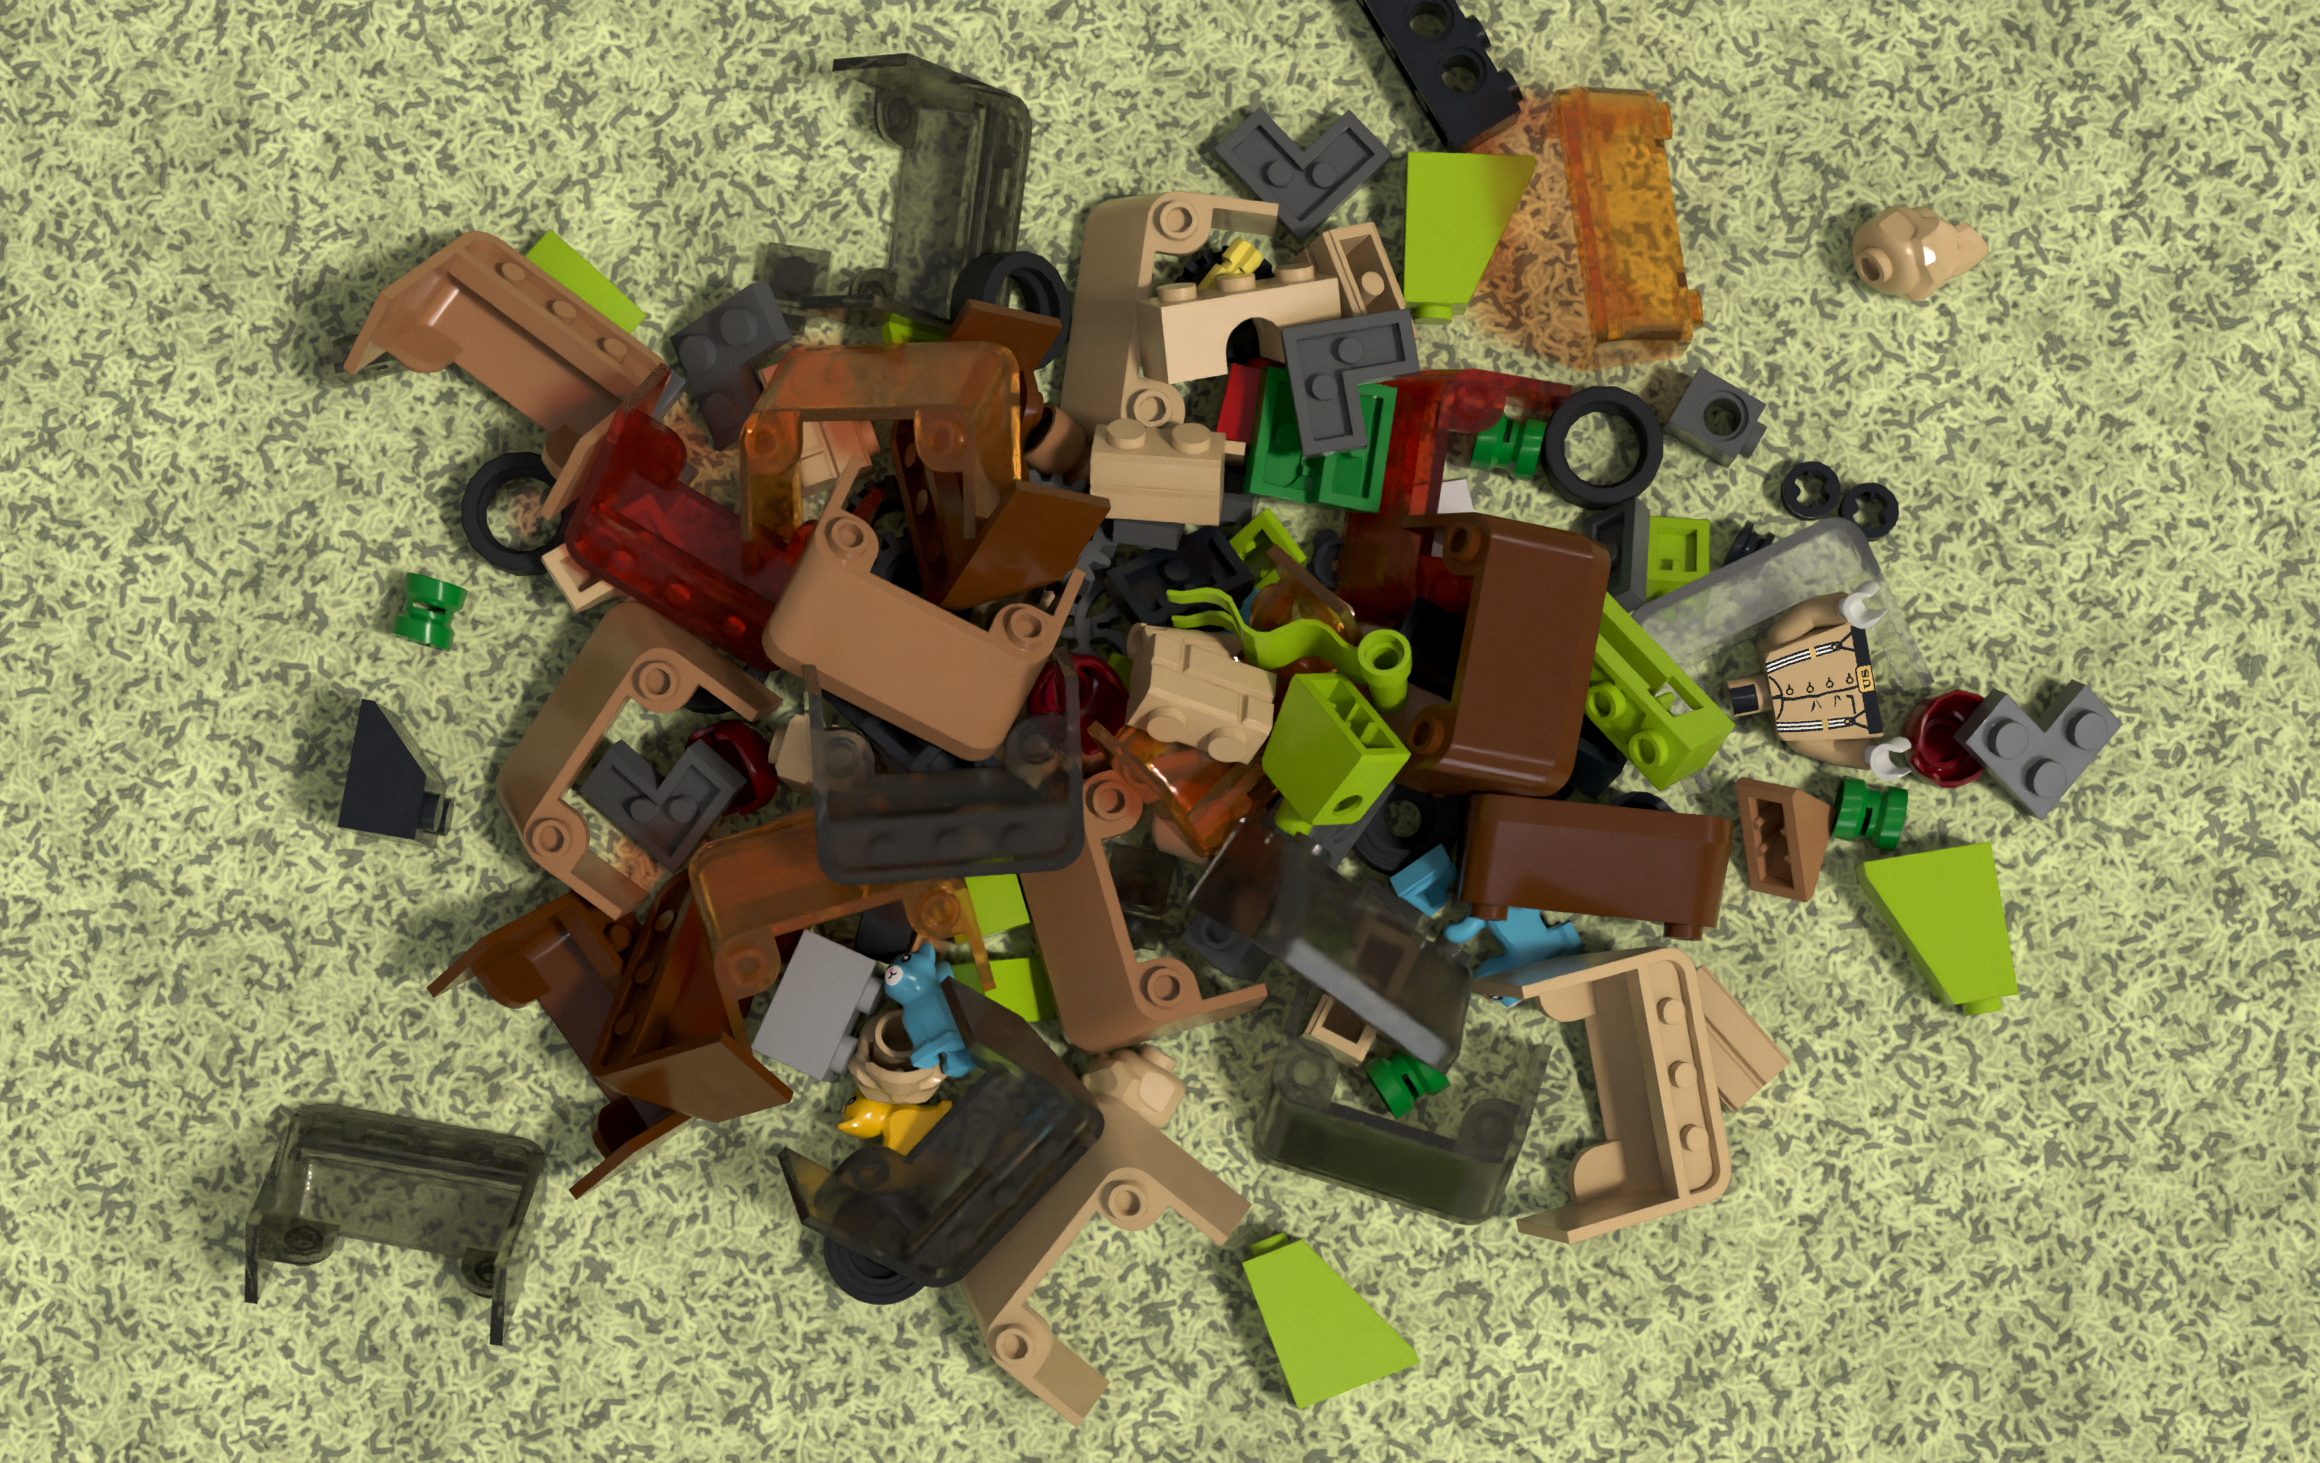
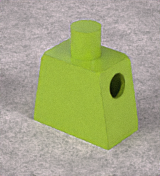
(1329, 753)

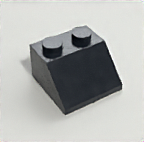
(392, 784)

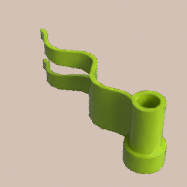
(1378, 663)

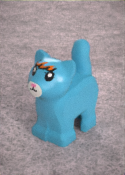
(1521, 938)
(915, 984)

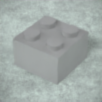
(820, 1007)

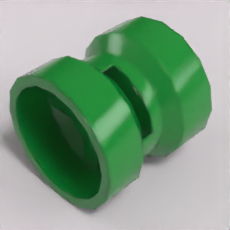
(1509, 446)
(422, 625)
(1869, 813)
(1399, 1094)

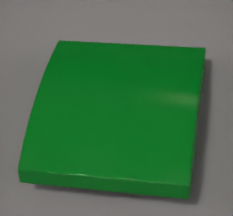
(1330, 482)

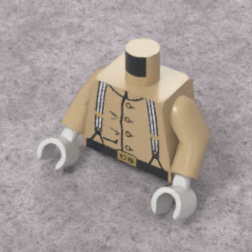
(1822, 684)

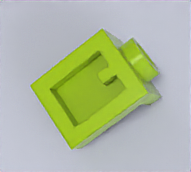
(1676, 554)

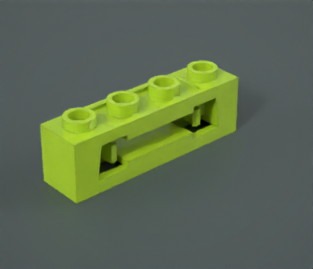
(1621, 703)

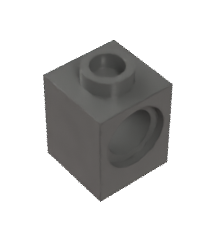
(1711, 391)

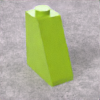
(1454, 224)
(1948, 921)
(1320, 1324)

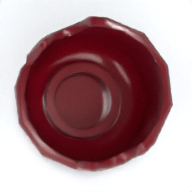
(1100, 696)
(1930, 730)
(748, 753)

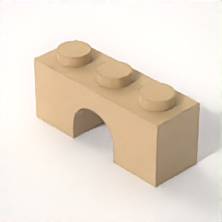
(1189, 328)

